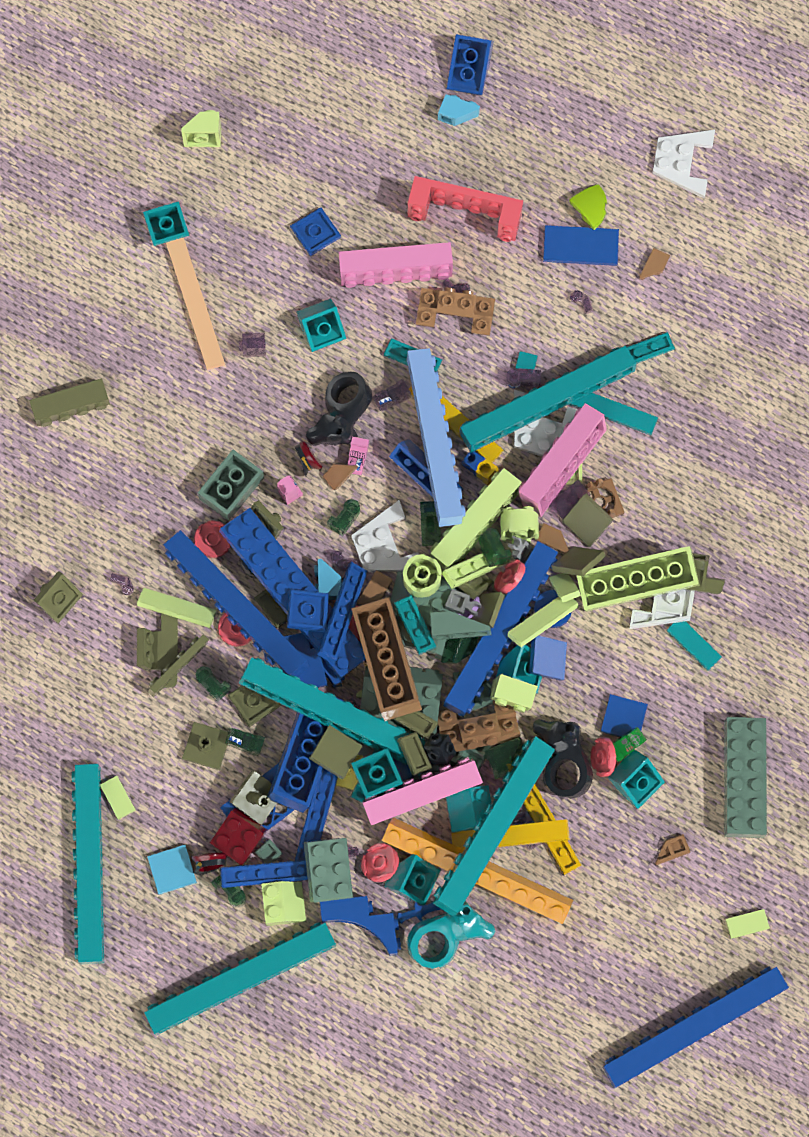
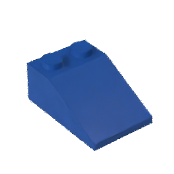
(469, 64)

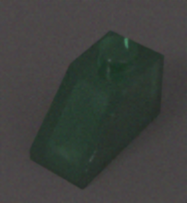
(429, 524)
(458, 649)
(502, 756)

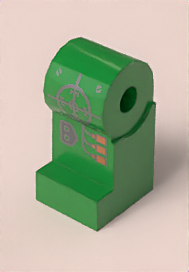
(628, 742)

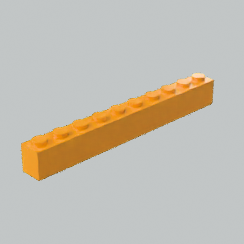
(492, 878)

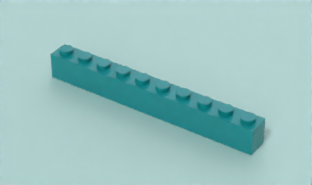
(547, 399)
(323, 707)
(493, 826)
(89, 864)
(239, 979)

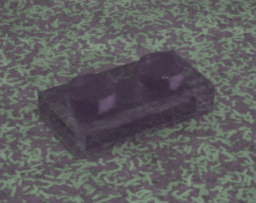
(569, 499)

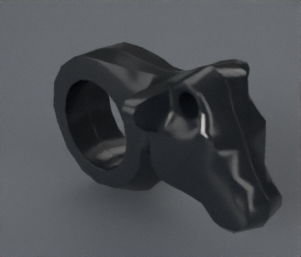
(338, 423)
(566, 740)

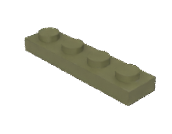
(183, 659)

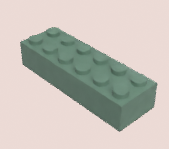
(745, 777)

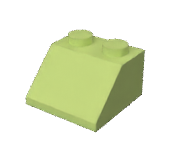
(203, 130)
(513, 693)
(283, 903)

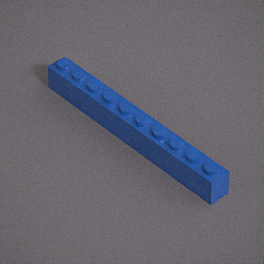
(235, 605)
(490, 647)
(691, 1029)

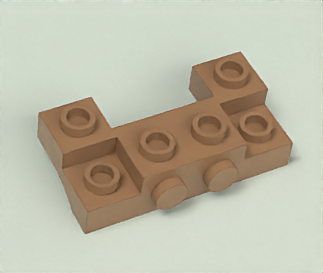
(456, 304)
(480, 730)

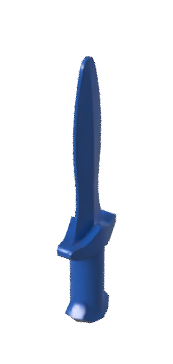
(418, 911)

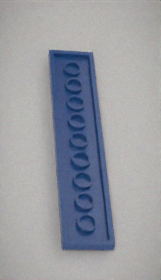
(279, 575)

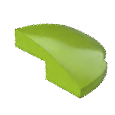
(591, 205)

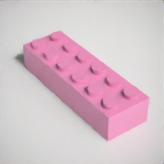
(395, 264)
(562, 459)
(423, 790)

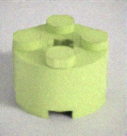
(519, 523)
(426, 586)

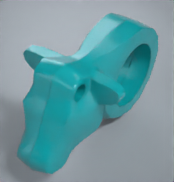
(456, 928)

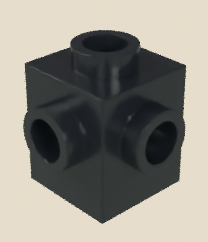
(439, 749)

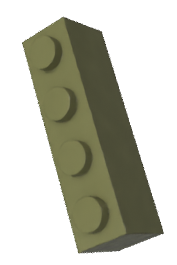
(69, 402)

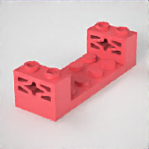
(459, 197)

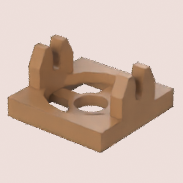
(609, 486)

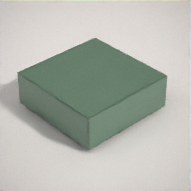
(268, 852)

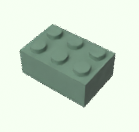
(230, 485)
(328, 869)

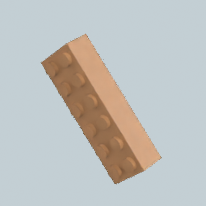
(386, 659)

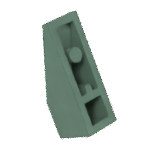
(452, 625)

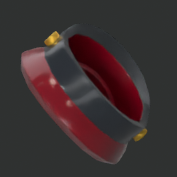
(307, 457)
(208, 862)

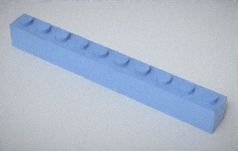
(434, 437)

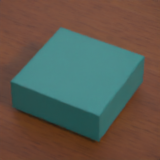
(526, 361)

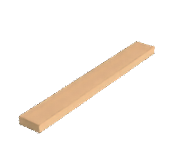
(195, 304)

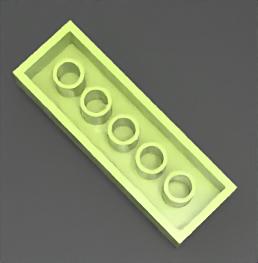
(478, 518)
(638, 579)

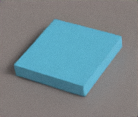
(172, 869)

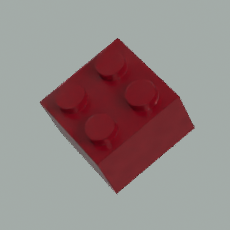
(238, 836)

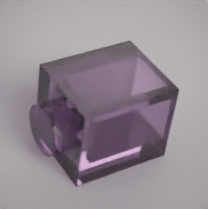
(253, 345)

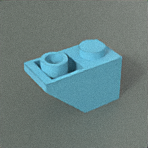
(457, 111)
(328, 579)

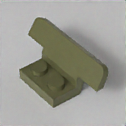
(707, 584)
(158, 648)

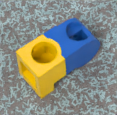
(480, 467)

